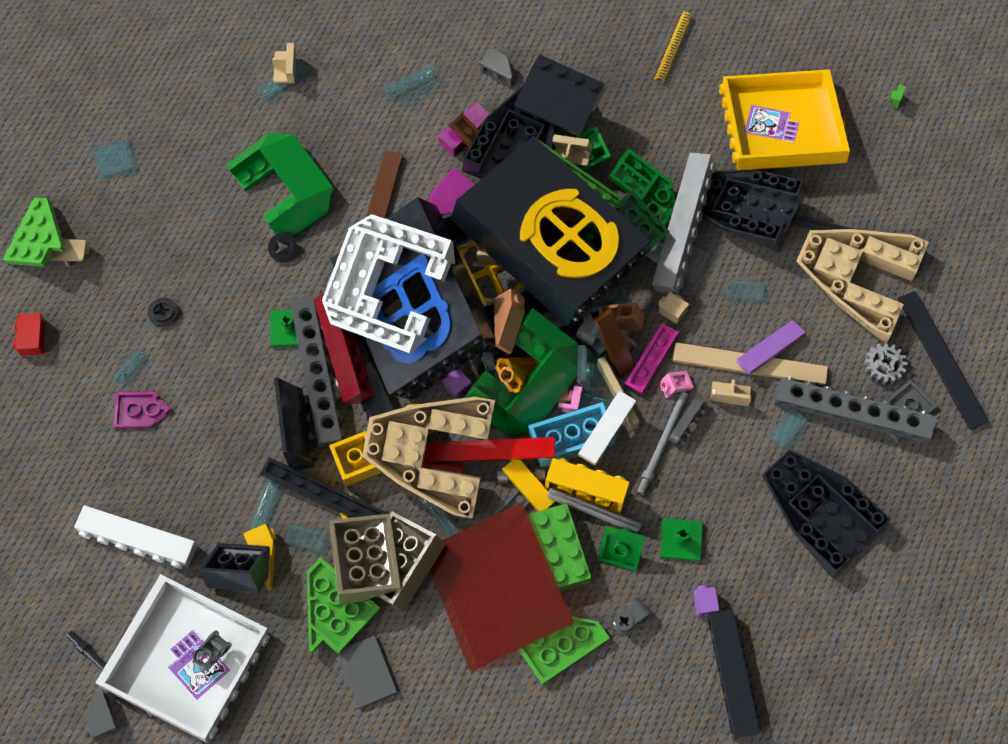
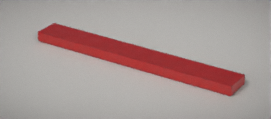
(490, 450)

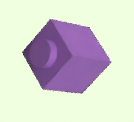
(457, 383)
(705, 600)

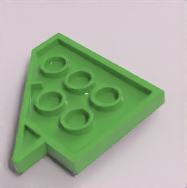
(36, 236)
(329, 620)
(563, 648)

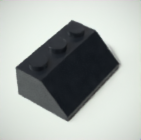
(236, 567)

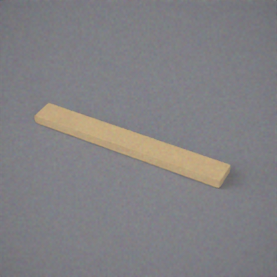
(727, 361)

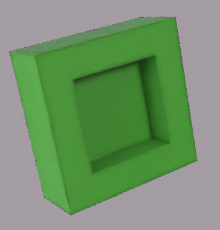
(896, 96)

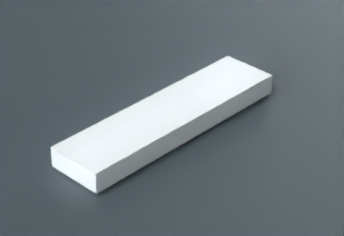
(607, 428)

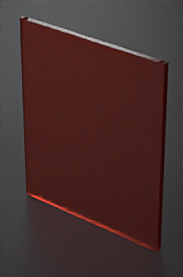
(498, 587)

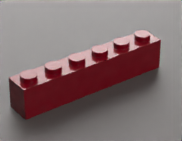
(345, 358)

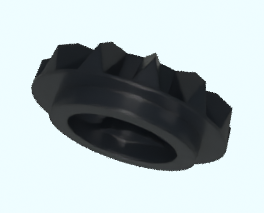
(283, 238)
(155, 308)

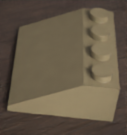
(415, 555)
(363, 557)

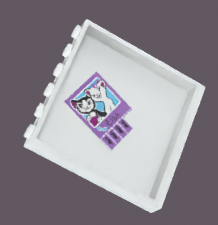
(156, 661)

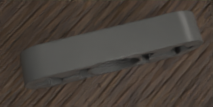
(684, 422)

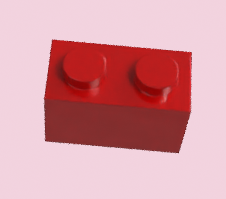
(30, 334)

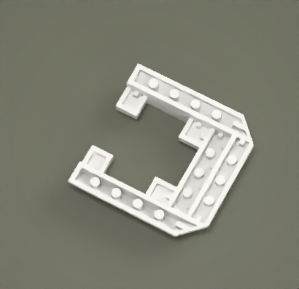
(358, 268)

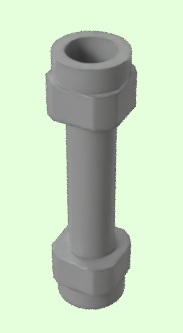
(539, 474)

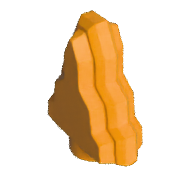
(511, 374)

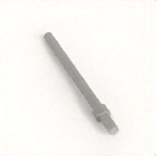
(648, 475)

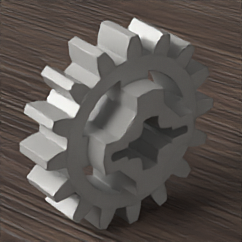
(882, 370)

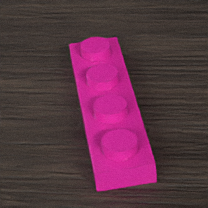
(651, 359)

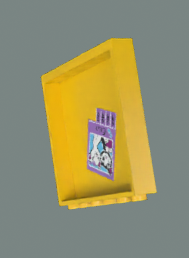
(783, 120)

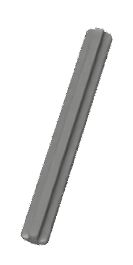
(594, 510)

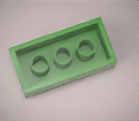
(561, 546)

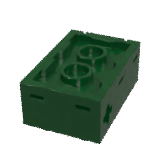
(642, 218)

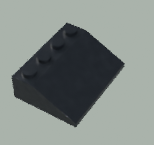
(559, 95)
(293, 424)

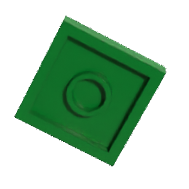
(282, 328)
(681, 539)
(621, 548)

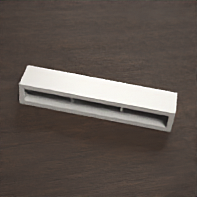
(136, 537)

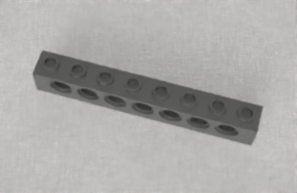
(306, 307)
(882, 423)

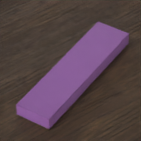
(770, 347)

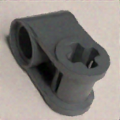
(583, 333)
(633, 614)
(212, 650)

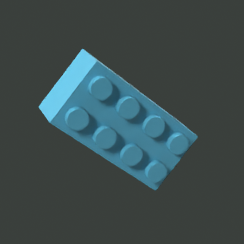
(569, 430)

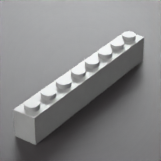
(684, 223)

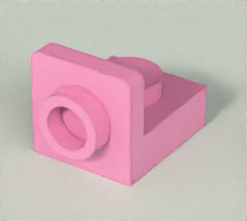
(676, 382)
(574, 398)

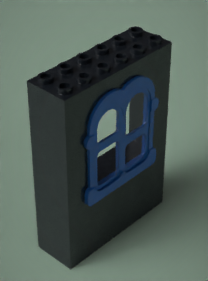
(464, 320)

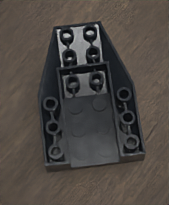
(503, 134)
(766, 211)
(824, 510)

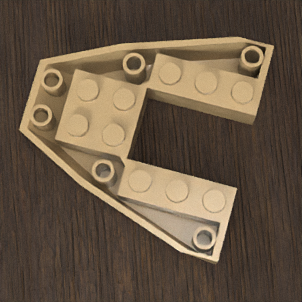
(832, 258)
(399, 442)

